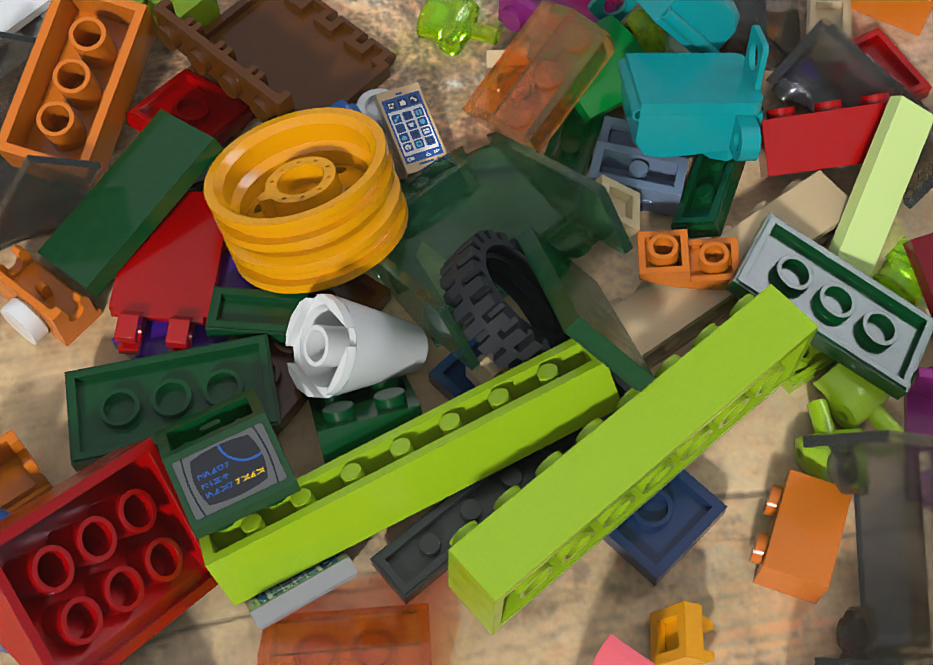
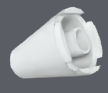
(349, 346)

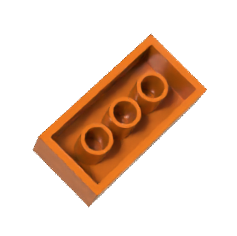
(78, 81)

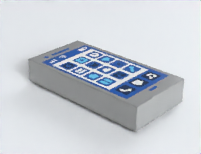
(300, 590)

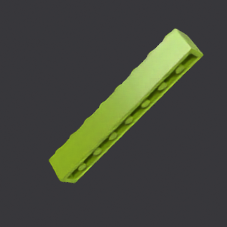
(412, 469)

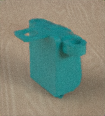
(695, 24)
(696, 101)

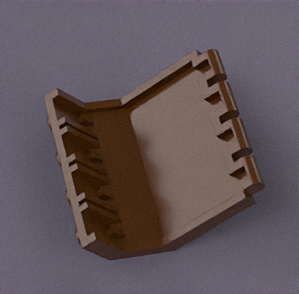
(279, 54)

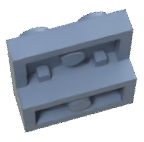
(656, 179)

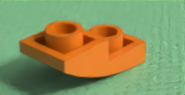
(675, 261)

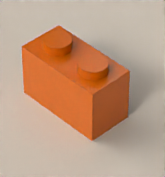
(801, 536)

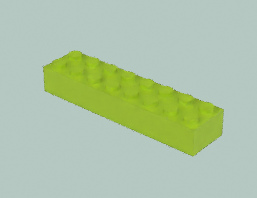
(626, 458)

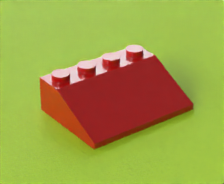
(98, 563)

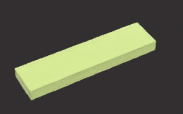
(881, 183)

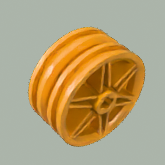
(307, 200)

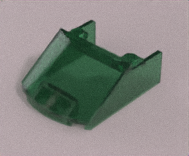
(493, 189)

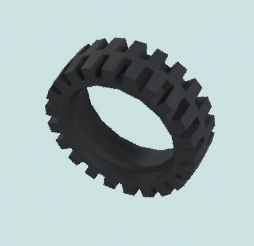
(478, 304)

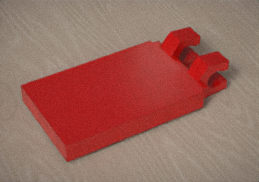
(170, 277)

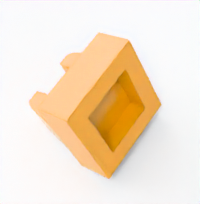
(678, 635)

